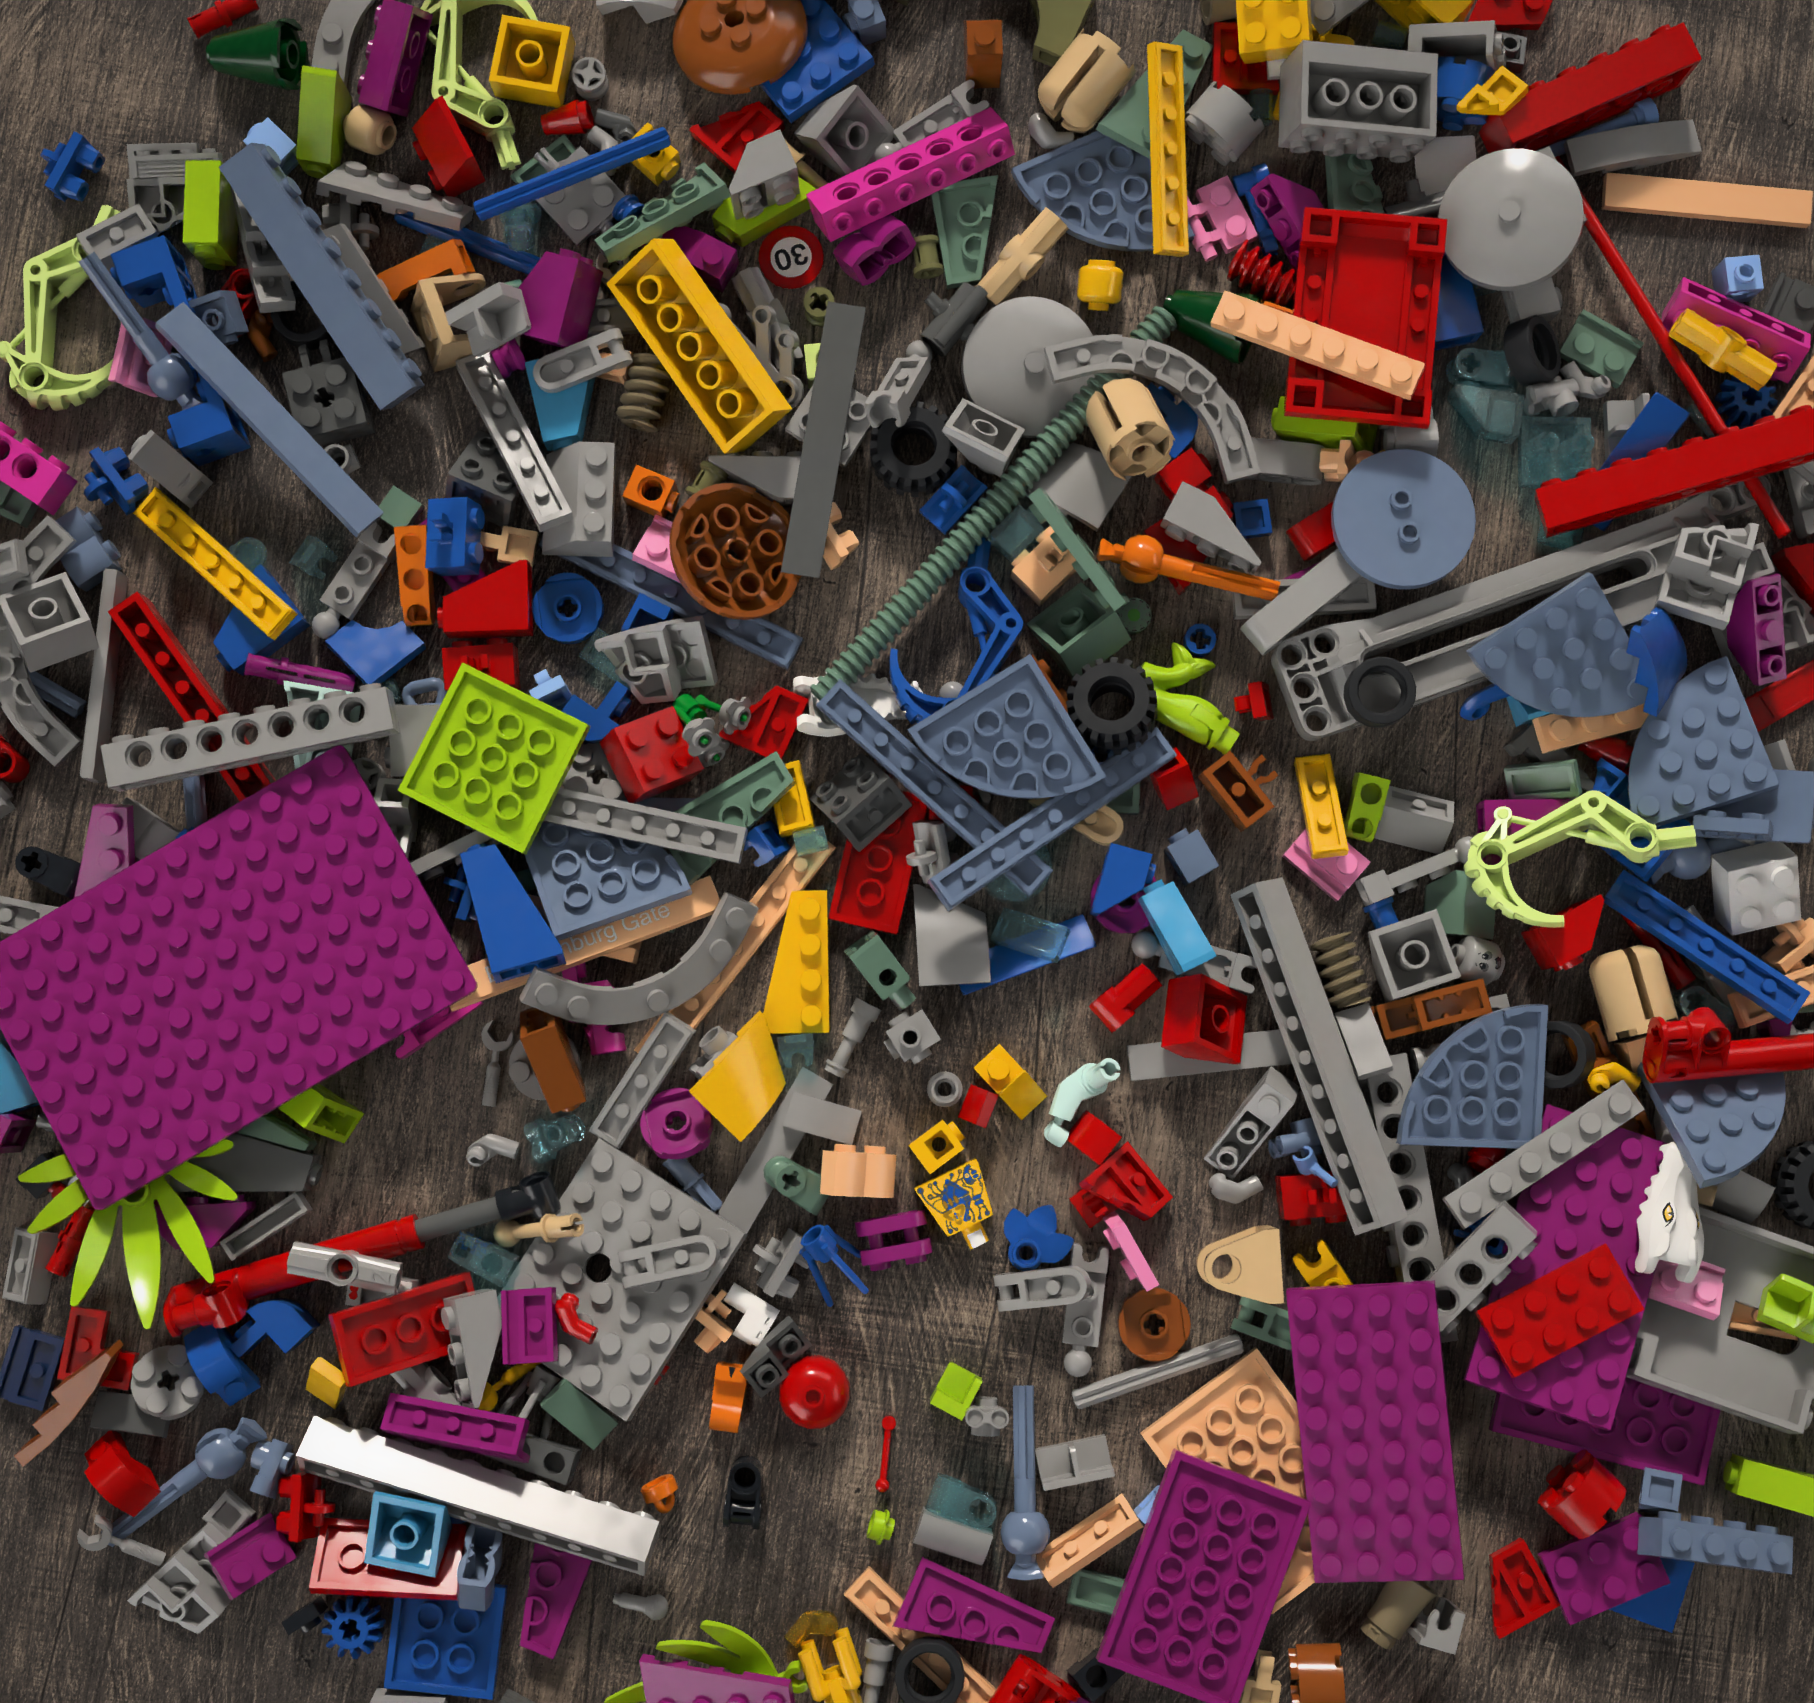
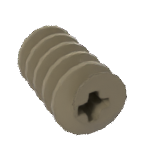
(643, 392)
(1340, 970)

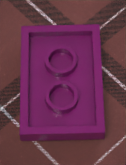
(1601, 1570)

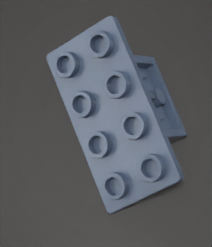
(1771, 816)

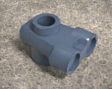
(1302, 1135)
(272, 1461)

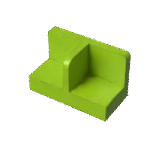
(1788, 1307)

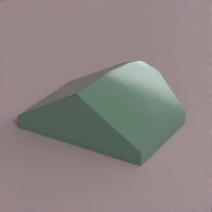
(1459, 906)

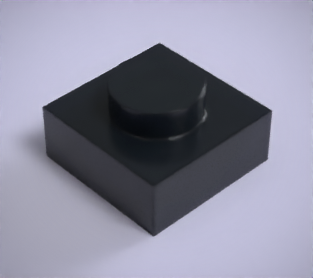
(305, 1617)

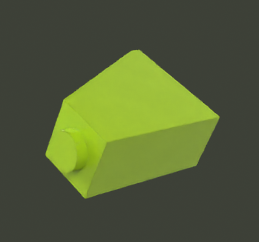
(320, 121)
(748, 230)
(1322, 432)
(323, 1113)
(1770, 1484)

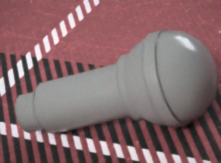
(653, 1606)

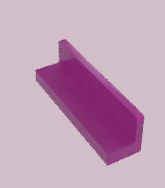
(456, 1427)

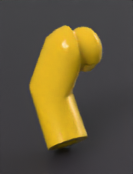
(1611, 1073)

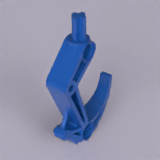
(988, 612)

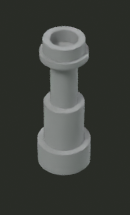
(854, 1032)
(878, 1654)

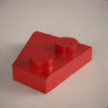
(1511, 13)
(733, 131)
(771, 723)
(1517, 1588)

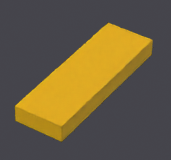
(1321, 806)

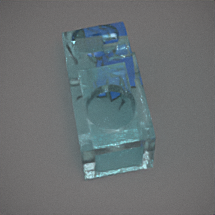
(484, 1258)

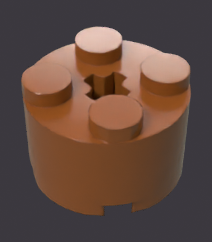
(1317, 1673)

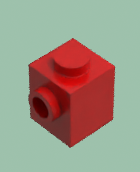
(1187, 467)

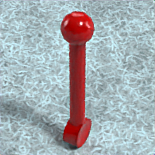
(888, 1424)

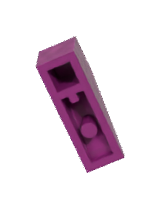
(709, 256)

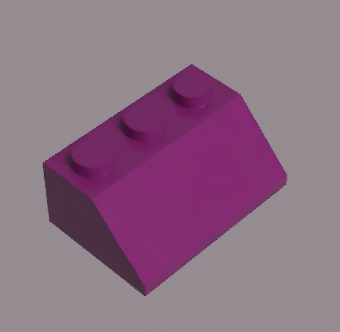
(394, 57)

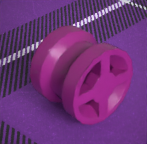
(509, 358)

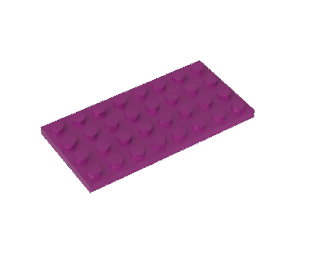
(1576, 1210)
(1375, 1432)

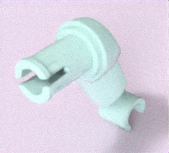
(1079, 1086)

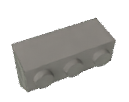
(588, 484)

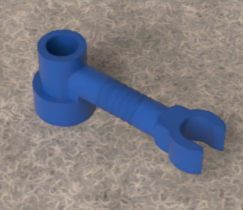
(1242, 185)

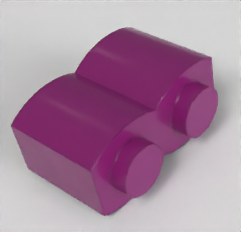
(871, 251)

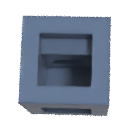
(865, 20)
(229, 312)

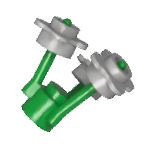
(700, 730)

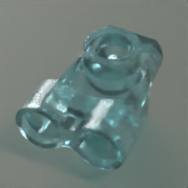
(520, 224)
(553, 1135)

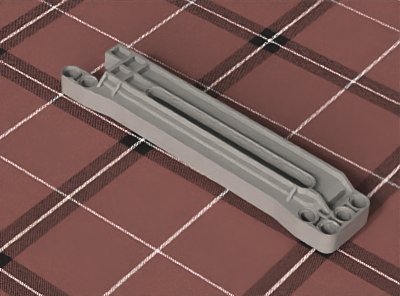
(1638, 548)

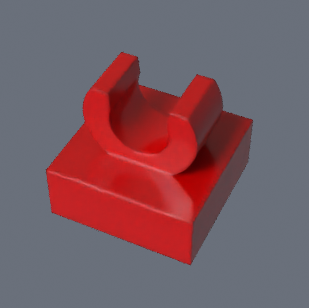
(1256, 702)
(1091, 1207)

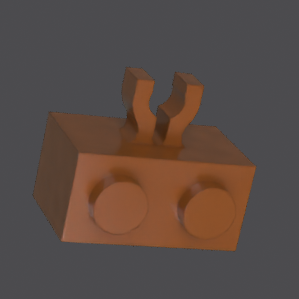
(1236, 789)

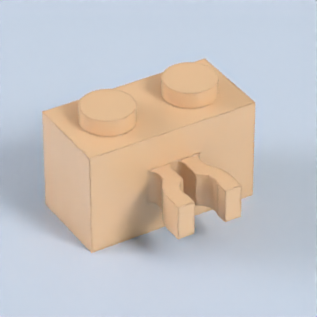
(1043, 568)

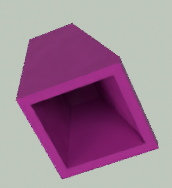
(561, 298)

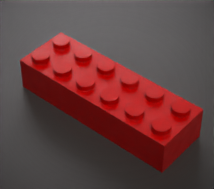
(1594, 91)

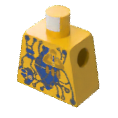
(959, 1202)

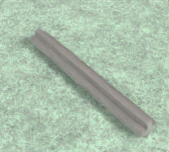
(1157, 1371)

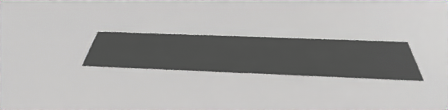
(823, 440)

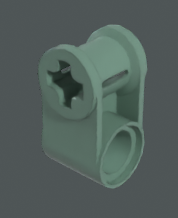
(799, 1185)

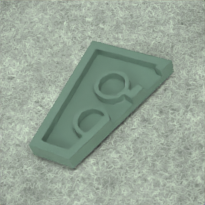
(963, 227)

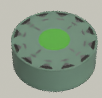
(1135, 616)

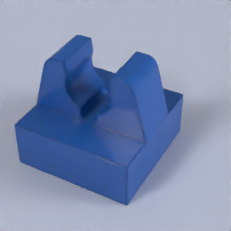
(766, 842)

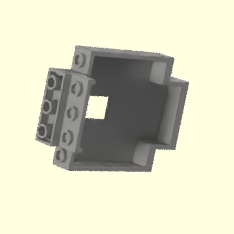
(1705, 1364)

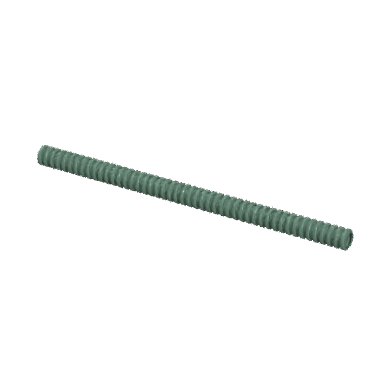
(980, 521)

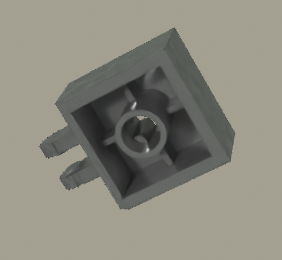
(315, 385)

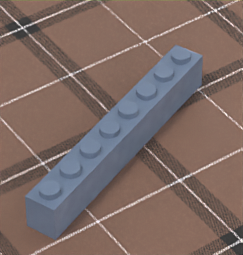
(322, 275)

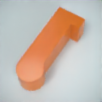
(432, 263)
(415, 580)

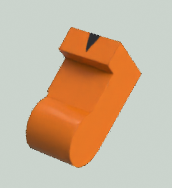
(727, 1397)

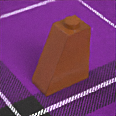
(983, 52)
(552, 1060)

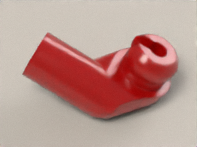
(569, 1321)

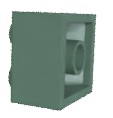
(1079, 630)

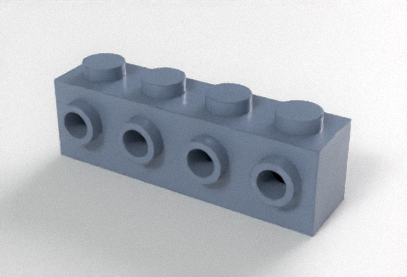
(1715, 1545)

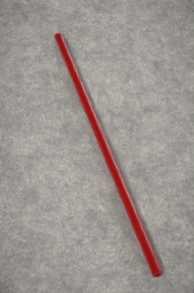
(1675, 357)

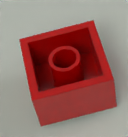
(650, 755)

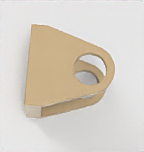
(430, 318)
(1255, 1264)

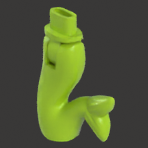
(1188, 713)

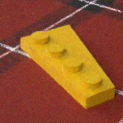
(800, 975)

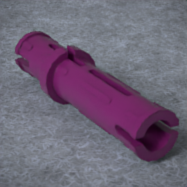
(257, 665)

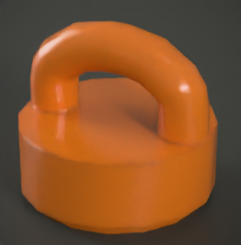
(658, 1489)

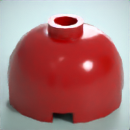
(814, 1392)

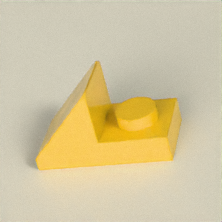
(1010, 1082)

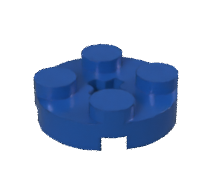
(553, 595)

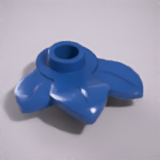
(1037, 1232)

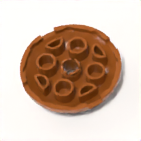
(738, 42)
(752, 527)

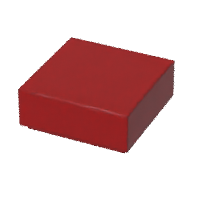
(978, 1106)

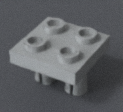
(856, 425)

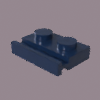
(30, 1367)

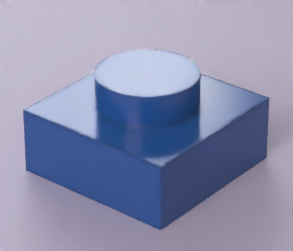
(1252, 518)

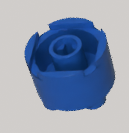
(1452, 85)

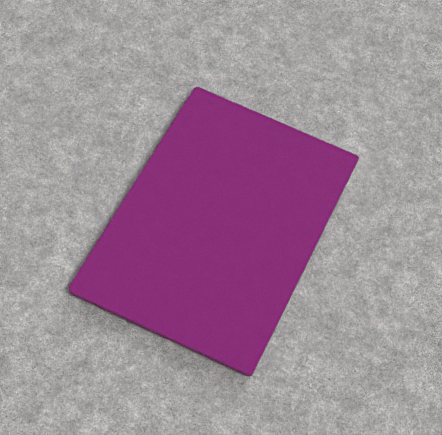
(224, 977)

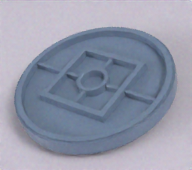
(1403, 519)

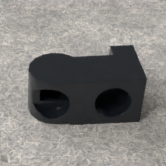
(1094, 1676)

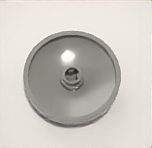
(1511, 219)
(1007, 363)

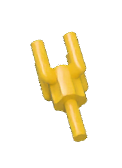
(838, 1682)

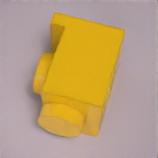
(659, 167)
(934, 1159)

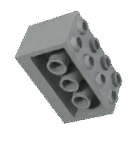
(1357, 101)

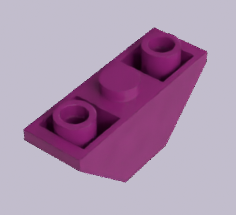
(1283, 208)
(1757, 630)
(213, 1219)

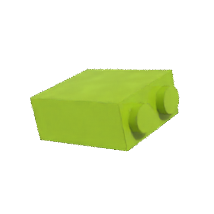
(209, 215)

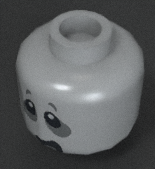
(1478, 959)

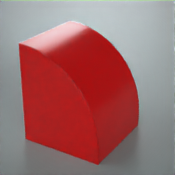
(1174, 782)
(1093, 1137)

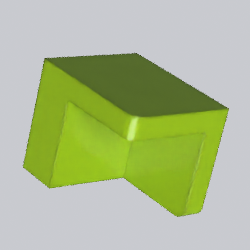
(955, 1390)

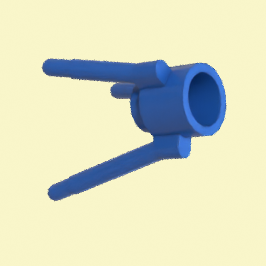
(820, 1245)

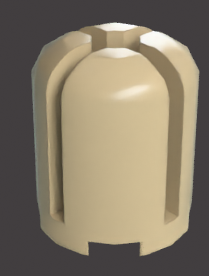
(1084, 82)
(1128, 427)
(1631, 990)

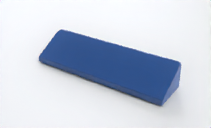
(1651, 430)
(1009, 963)

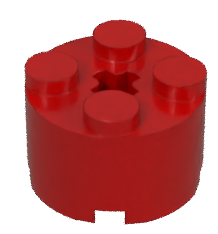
(1581, 1495)

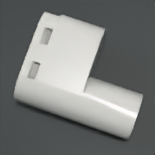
(757, 1314)

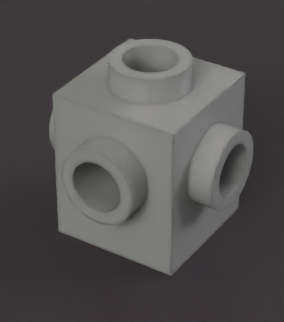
(921, 1027)

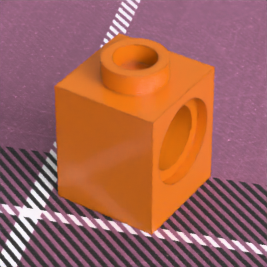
(640, 482)

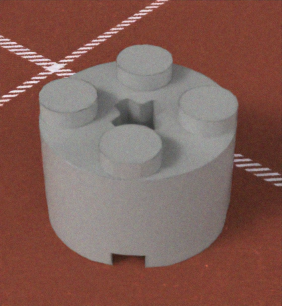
(1223, 123)

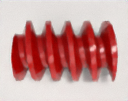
(1262, 275)

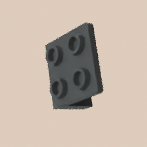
(484, 479)
(861, 801)

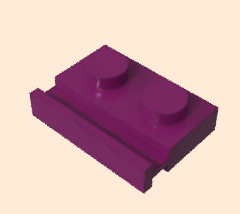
(529, 1326)
(249, 1556)

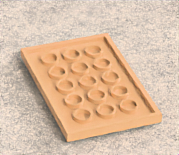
(1250, 1427)

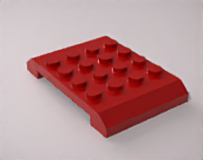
(1377, 284)

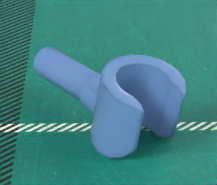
(1310, 1165)

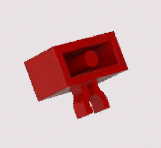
(495, 659)
(1308, 1197)

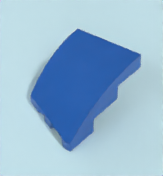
(1661, 657)
(1615, 785)

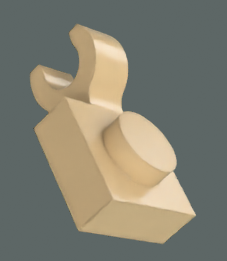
(512, 544)
(1261, 1686)

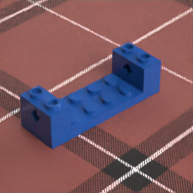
(156, 274)

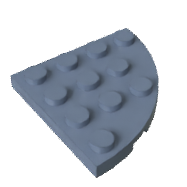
(1095, 190)
(1564, 655)
(1010, 738)
(1698, 750)
(599, 878)
(1481, 1084)
(1720, 1120)

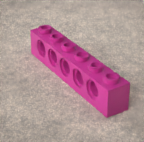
(910, 174)
(50, 482)

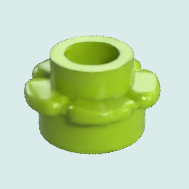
(880, 1526)

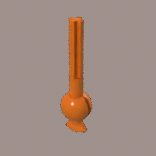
(1143, 560)

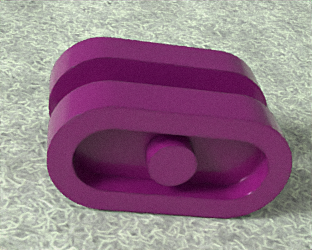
(880, 1255)

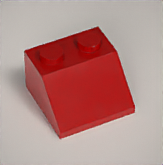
(446, 150)
(1563, 946)
(1204, 1019)

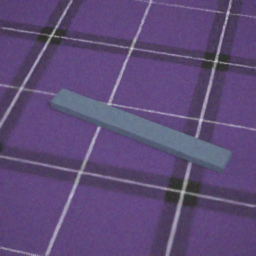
(269, 419)
(753, 635)
(923, 778)
(1048, 822)

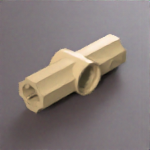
(1023, 256)

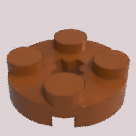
(1169, 1337)

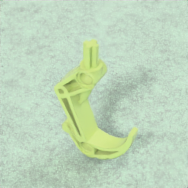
(470, 103)
(43, 279)
(1611, 828)

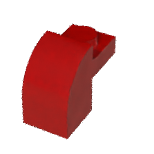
(118, 1476)

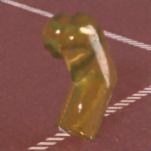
(812, 1623)

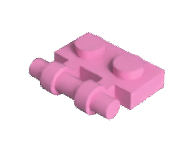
(1226, 216)

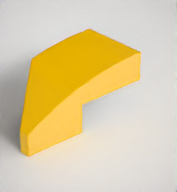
(1495, 96)

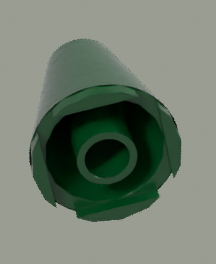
(261, 53)
(1193, 317)

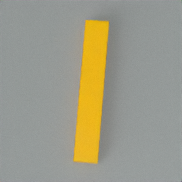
(1167, 149)
(215, 563)

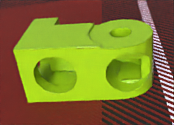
(1365, 806)

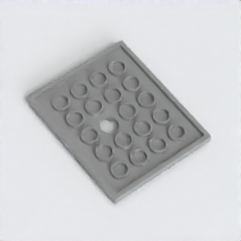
(637, 1326)

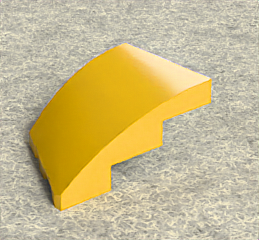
(743, 1079)

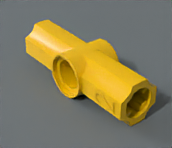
(1722, 349)

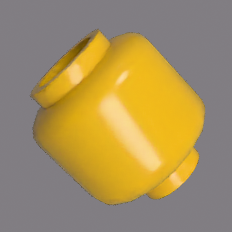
(1100, 284)

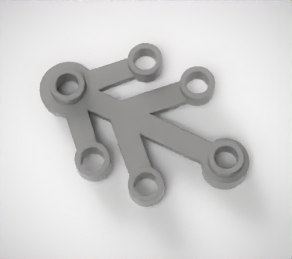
(762, 351)

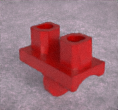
(306, 1506)

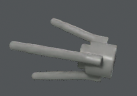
(540, 1383)

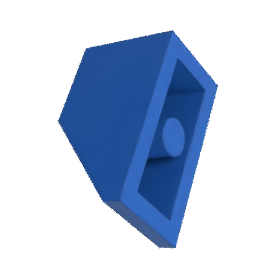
(1122, 876)

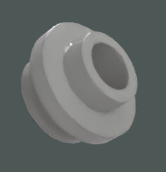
(953, 1097)

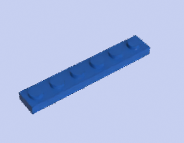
(1706, 947)

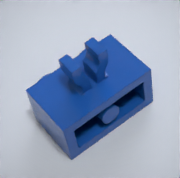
(454, 536)

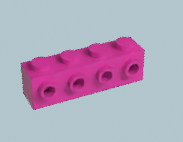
(1762, 332)

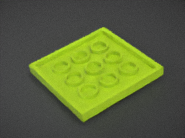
(494, 758)

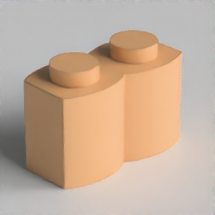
(858, 1173)

